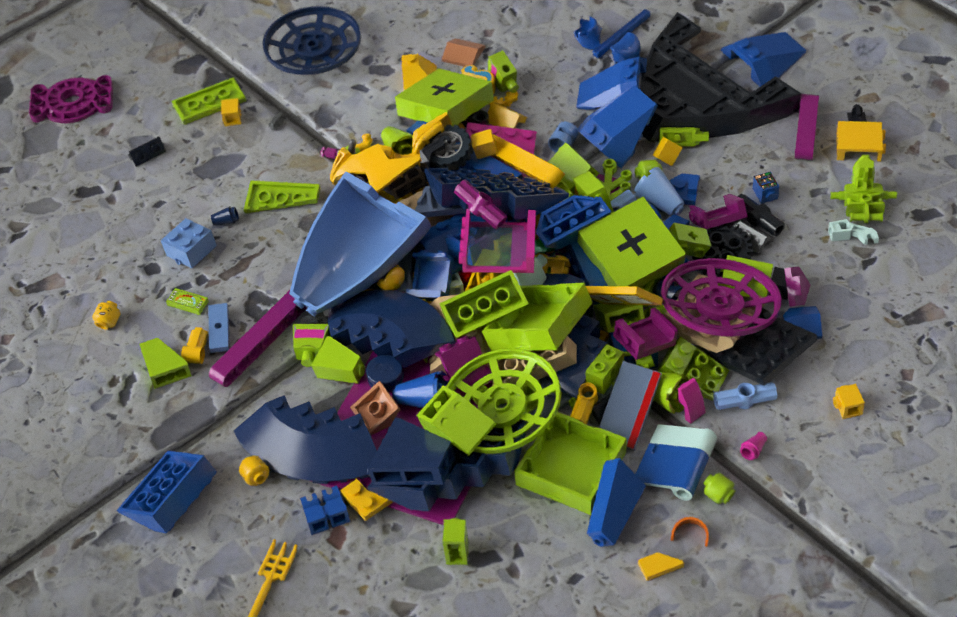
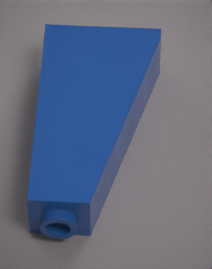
(614, 502)

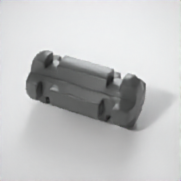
(277, 120)

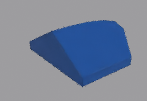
(806, 318)

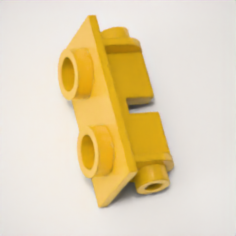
(557, 264)

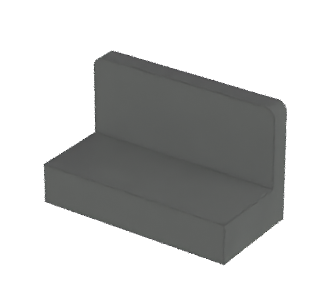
(758, 237)

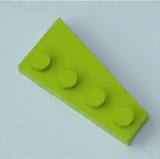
(277, 195)

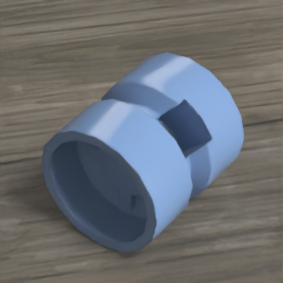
(564, 133)

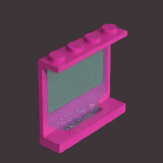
(498, 249)

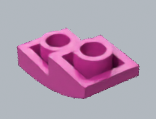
(692, 400)

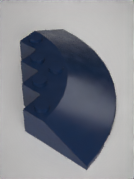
(508, 193)
(390, 325)
(584, 335)
(308, 444)
(467, 470)

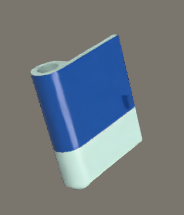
(676, 459)

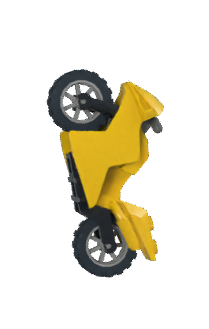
(401, 175)

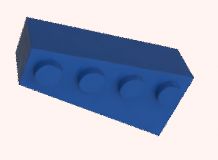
(583, 267)

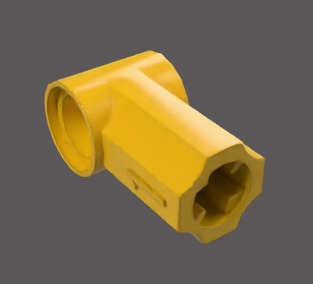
(195, 351)
(584, 405)

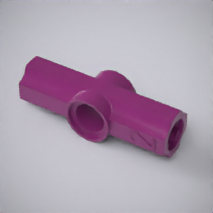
(480, 204)

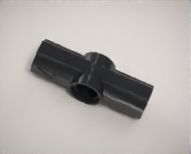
(761, 215)

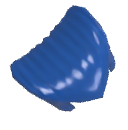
(589, 33)
(626, 48)

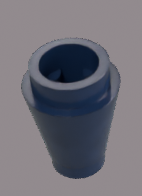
(225, 216)

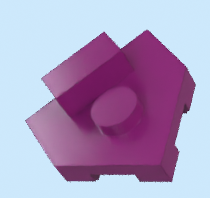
(797, 286)

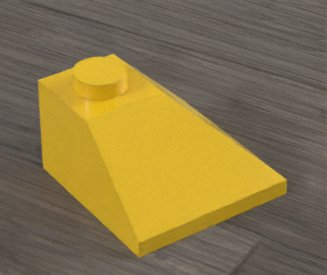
(415, 69)

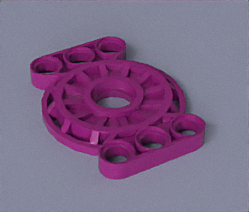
(87, 104)

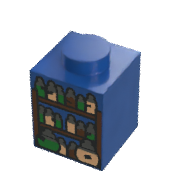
(765, 187)

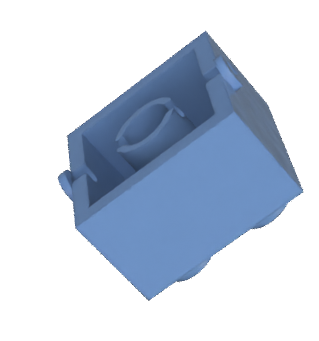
(188, 243)

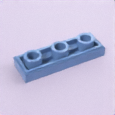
(218, 327)

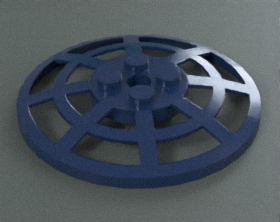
(303, 43)

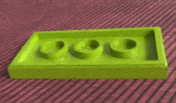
(207, 100)

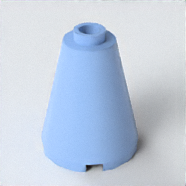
(659, 192)

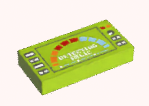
(187, 301)

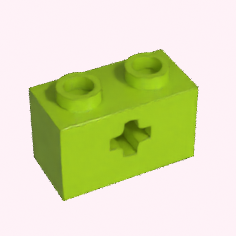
(691, 239)
(605, 368)
(455, 541)

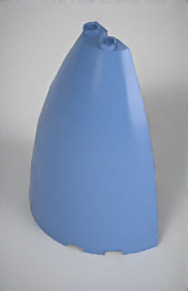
(353, 245)

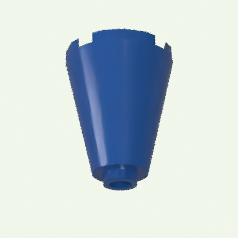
(419, 390)

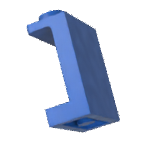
(431, 275)

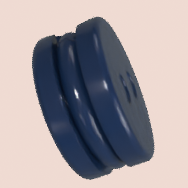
(385, 369)

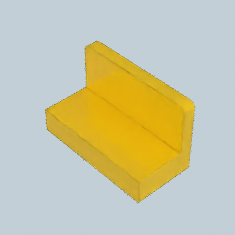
(503, 116)

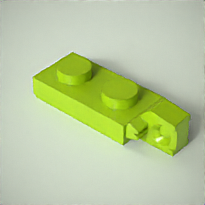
(684, 135)

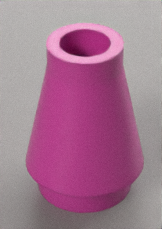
(752, 447)

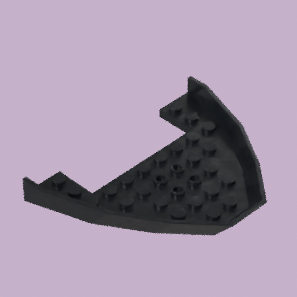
(702, 97)

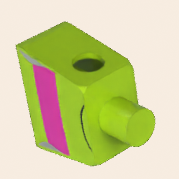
(504, 72)
(308, 341)

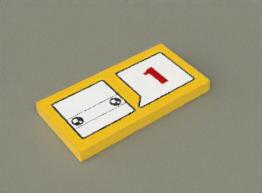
(623, 295)

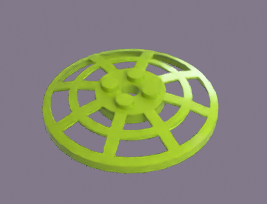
(510, 394)

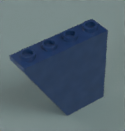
(411, 457)

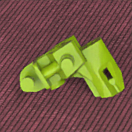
(862, 195)

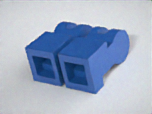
(317, 515)

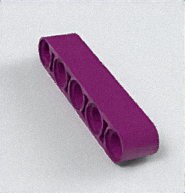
(806, 127)

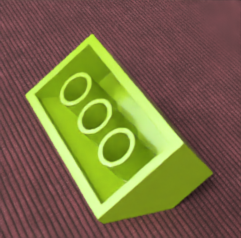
(483, 304)

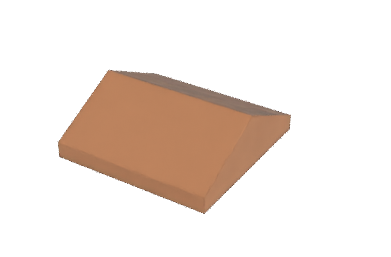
(462, 52)
(376, 408)

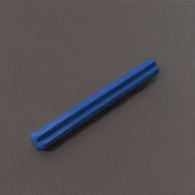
(618, 35)

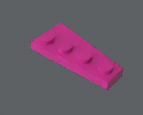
(521, 138)

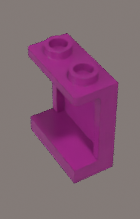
(732, 211)
(646, 335)
(460, 353)

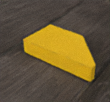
(658, 565)

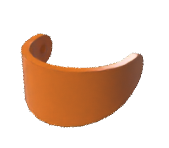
(686, 520)

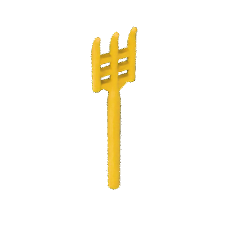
(272, 576)

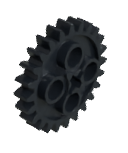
(727, 239)

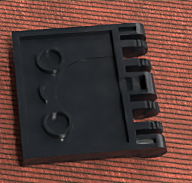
(766, 352)

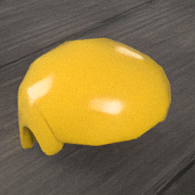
(393, 279)

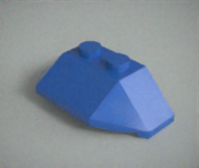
(561, 222)

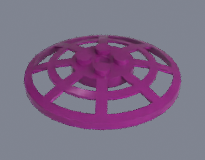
(710, 298)

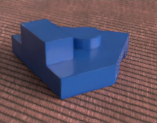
(686, 187)

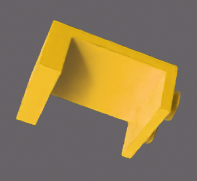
(860, 137)

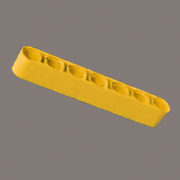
(527, 163)

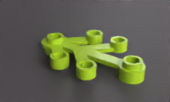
(610, 168)

